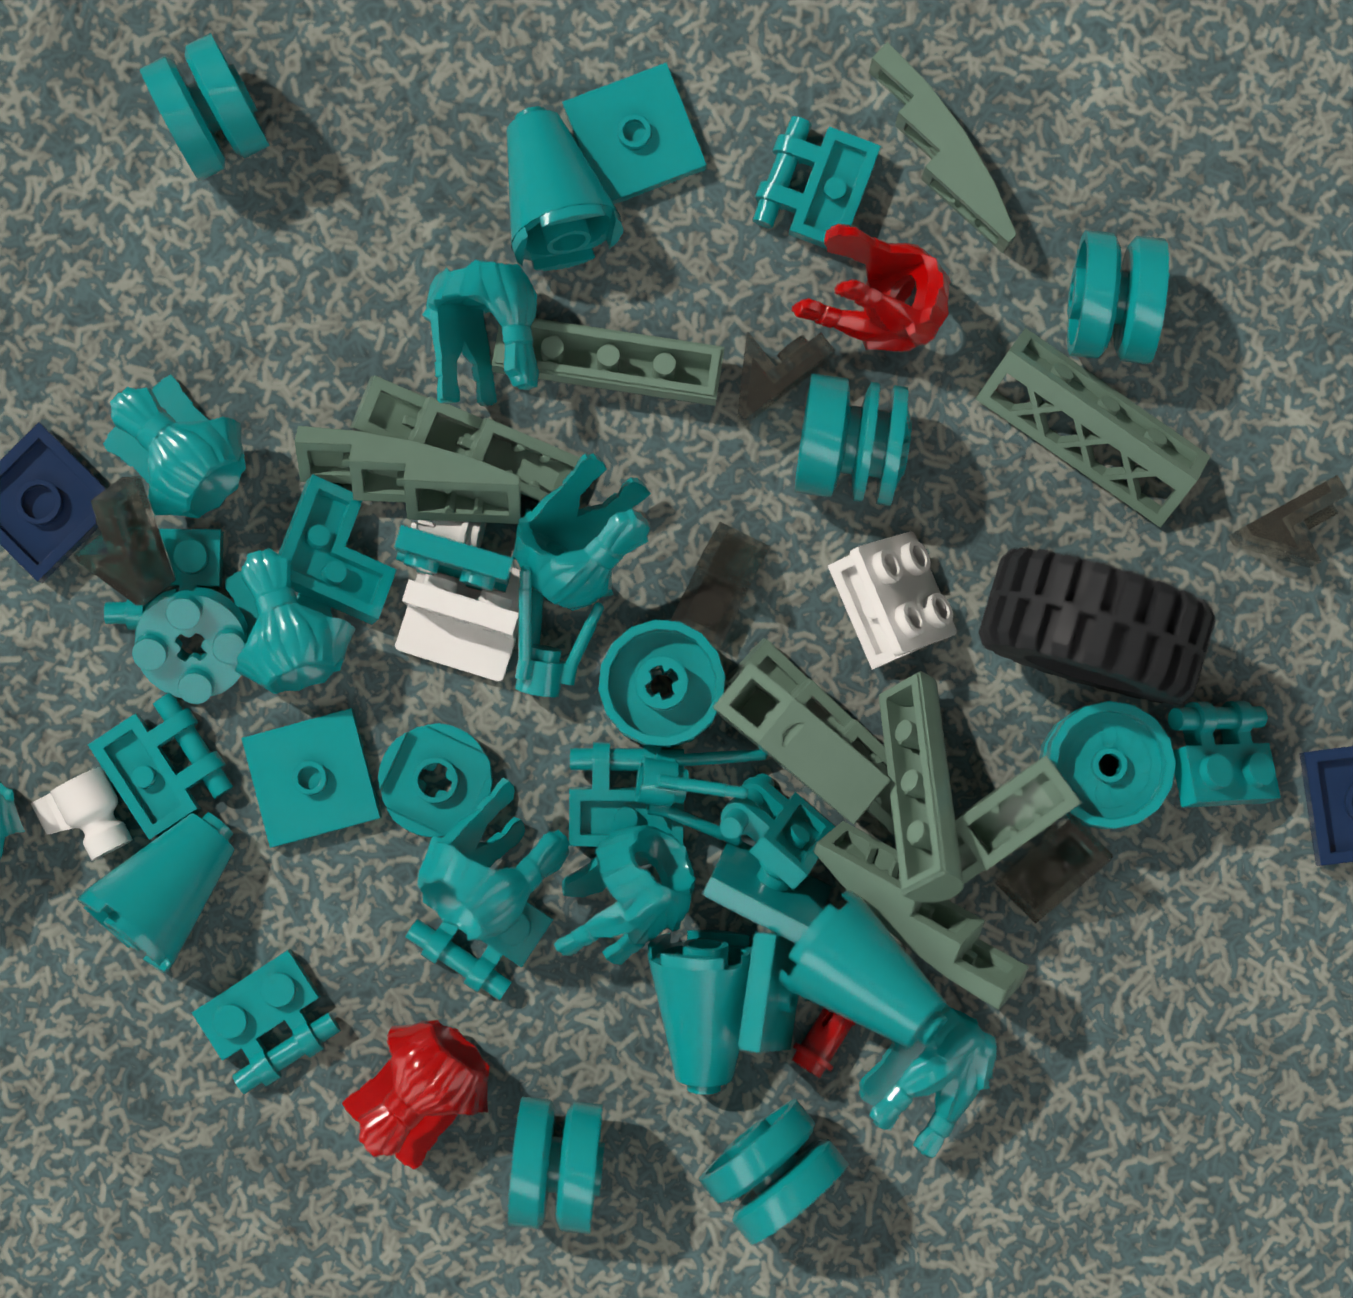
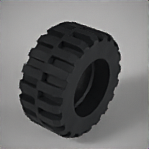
(1097, 625)

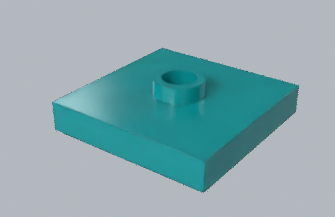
(635, 133)
(311, 778)
(750, 891)
(768, 1005)

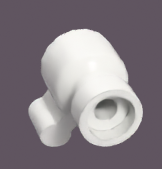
(85, 804)

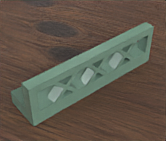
(1106, 414)

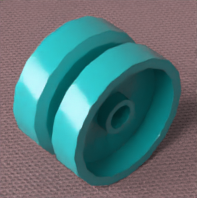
(204, 107)
(1117, 297)
(653, 651)
(1141, 757)
(556, 1165)
(780, 1179)

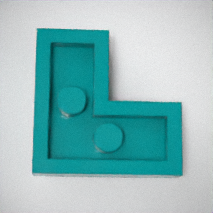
(322, 562)

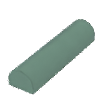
(622, 361)
(920, 790)

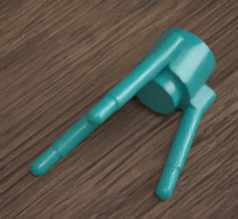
(539, 666)
(664, 783)

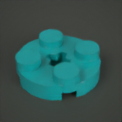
(187, 612)
(425, 749)

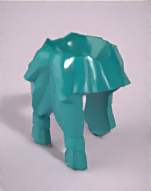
(456, 317)
(180, 453)
(577, 548)
(289, 637)
(459, 877)
(642, 904)
(951, 1066)

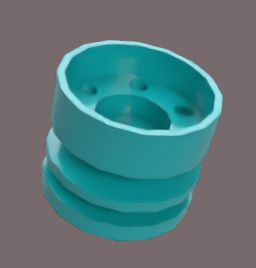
(852, 440)

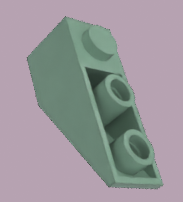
(801, 743)

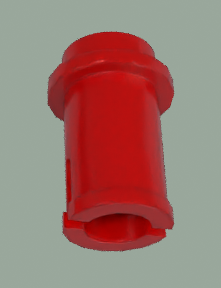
(822, 1042)

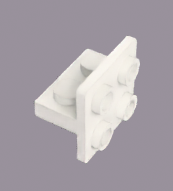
(892, 598)
(460, 624)

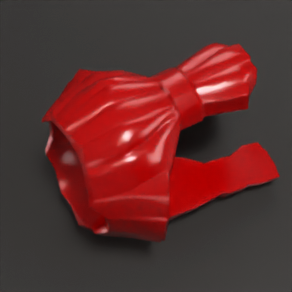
(891, 276)
(419, 1091)

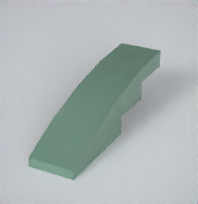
(955, 166)
(410, 416)
(427, 478)
(807, 692)
(1011, 816)
(935, 931)

